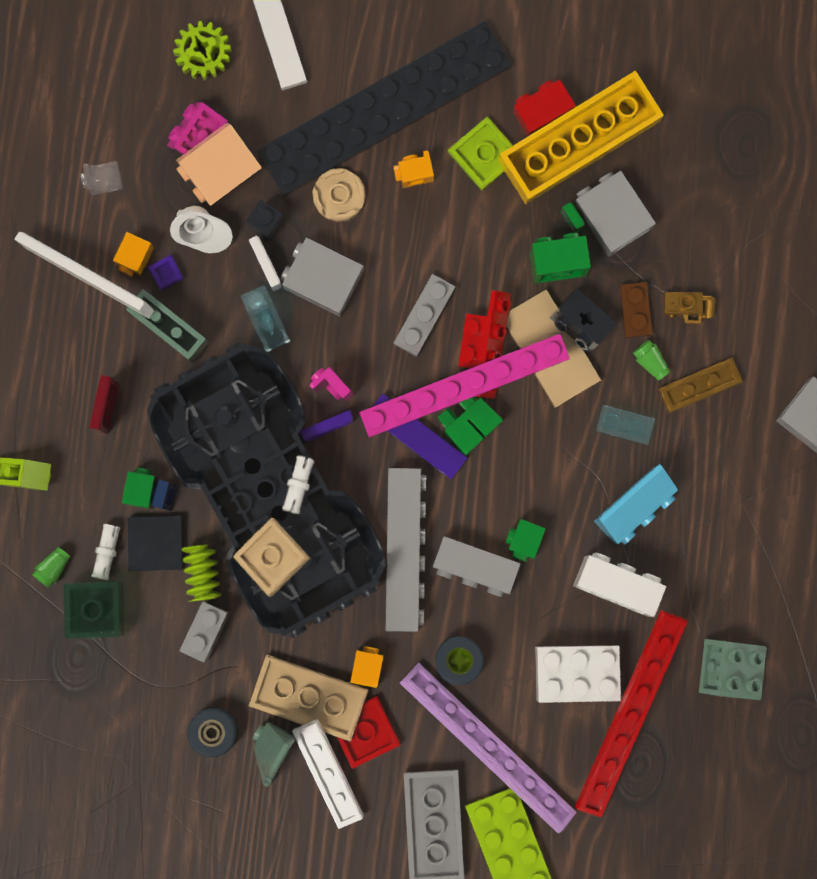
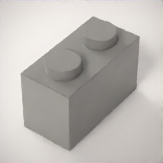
(204, 631)

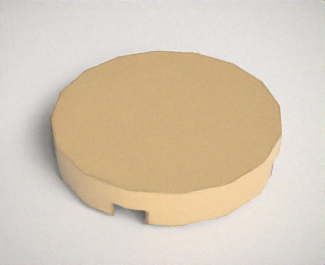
(339, 195)

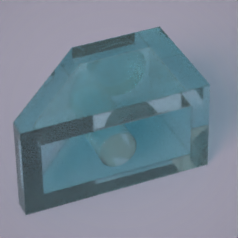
(265, 318)

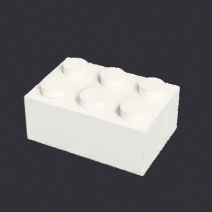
(620, 584)
(577, 673)

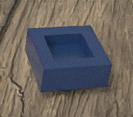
(164, 495)

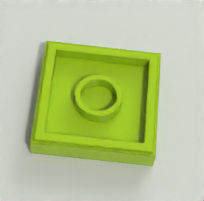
(479, 153)

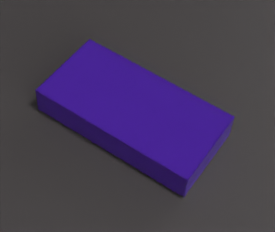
(327, 426)

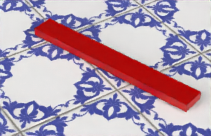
(631, 713)

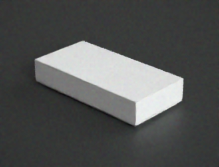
(265, 263)

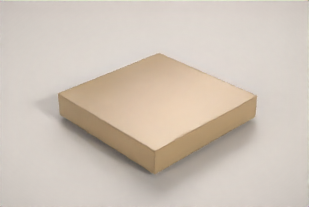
(271, 557)

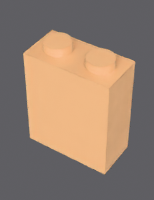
(217, 164)

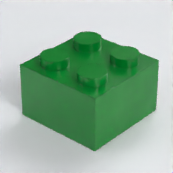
(559, 258)

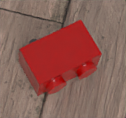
(543, 106)

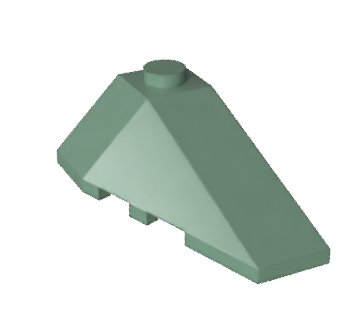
(271, 750)

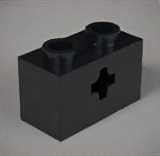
(595, 321)

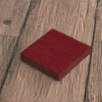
(104, 404)

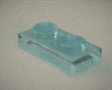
(625, 425)

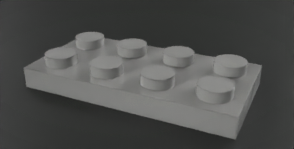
(433, 825)

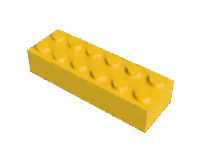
(580, 137)

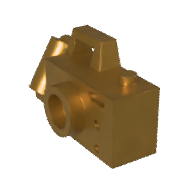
(688, 304)

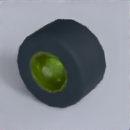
(458, 668)

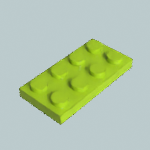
(507, 837)

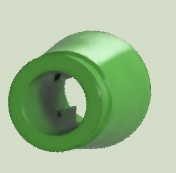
(651, 359)
(51, 567)

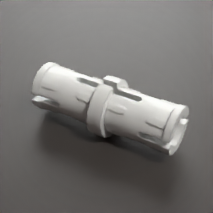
(298, 484)
(105, 552)

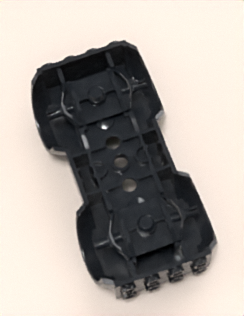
(251, 410)

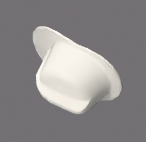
(200, 230)

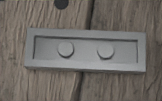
(424, 315)

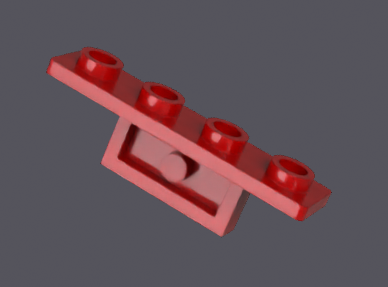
(485, 335)

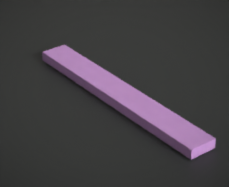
(488, 748)

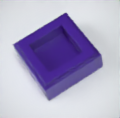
(165, 272)

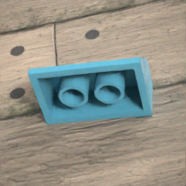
(637, 506)

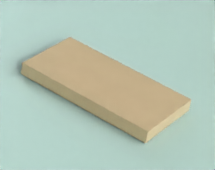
(532, 324)
(307, 696)

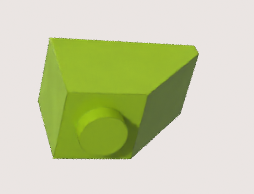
(24, 473)

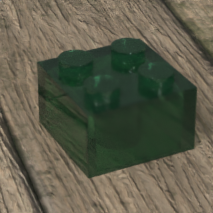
(94, 610)

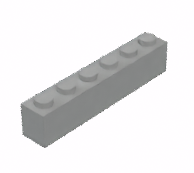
(403, 549)

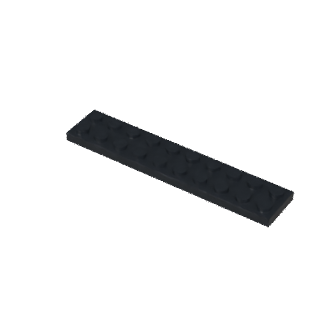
(384, 108)

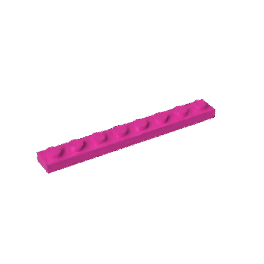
(465, 385)

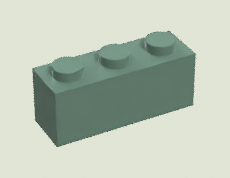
(171, 328)

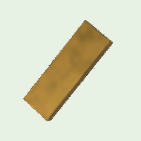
(700, 385)

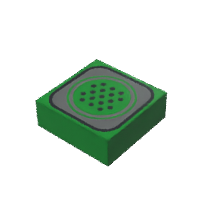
(572, 217)

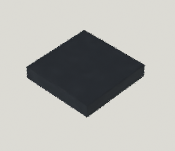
(155, 543)

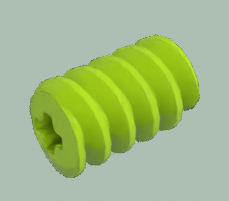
(201, 573)

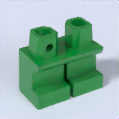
(462, 432)

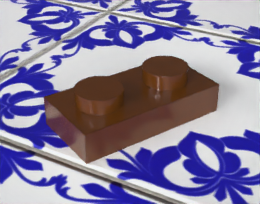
(635, 310)

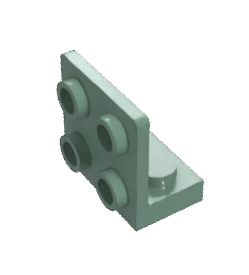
(732, 669)

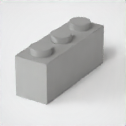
(476, 567)

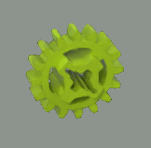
(193, 54)

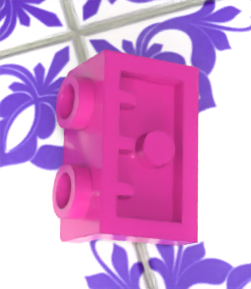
(198, 124)
(335, 386)

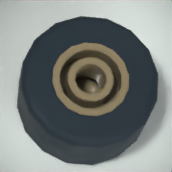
(211, 724)

